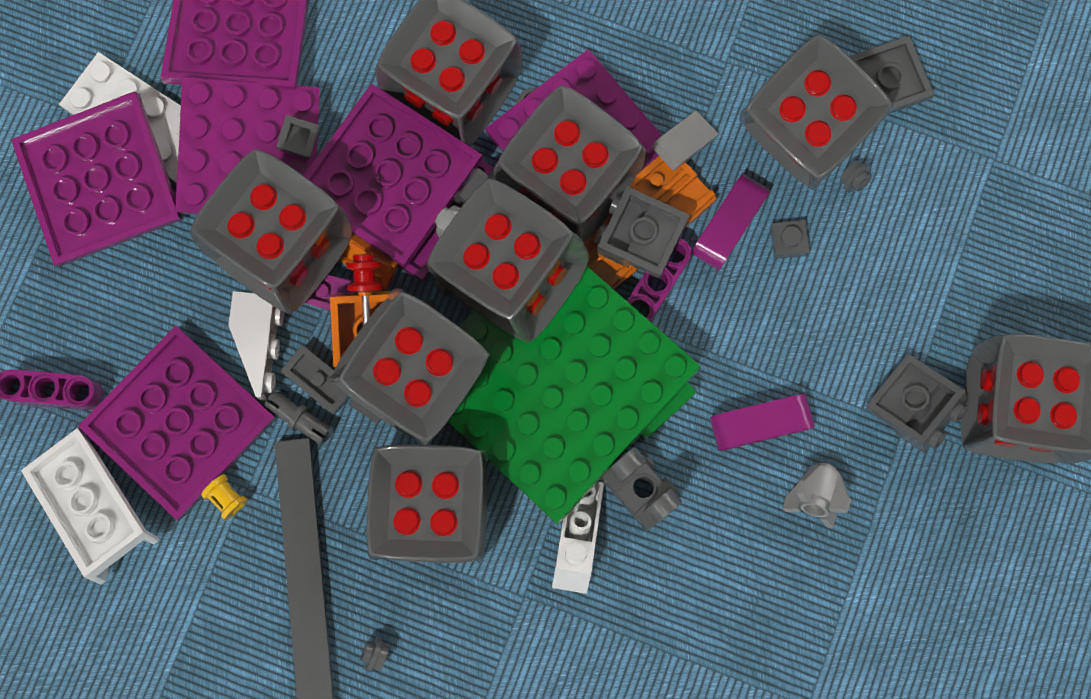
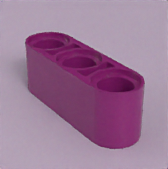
(730, 221)
(651, 299)
(65, 394)
(762, 422)

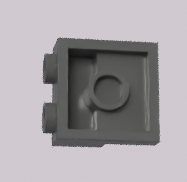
(641, 232)
(918, 403)

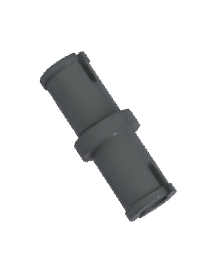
(298, 418)

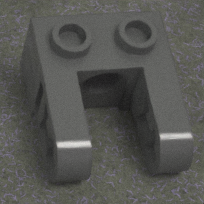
(645, 510)

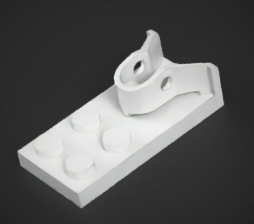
(85, 505)

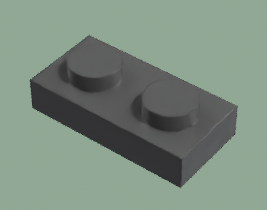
(312, 376)

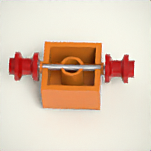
(352, 310)

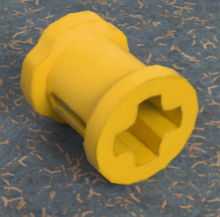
(224, 497)

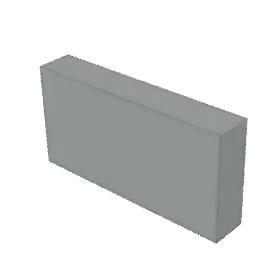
(684, 140)

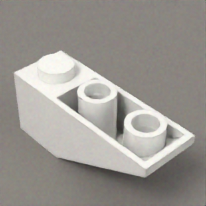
(254, 332)
(578, 543)

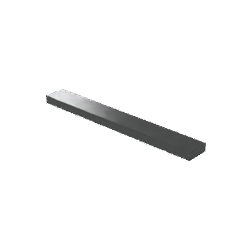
(304, 570)

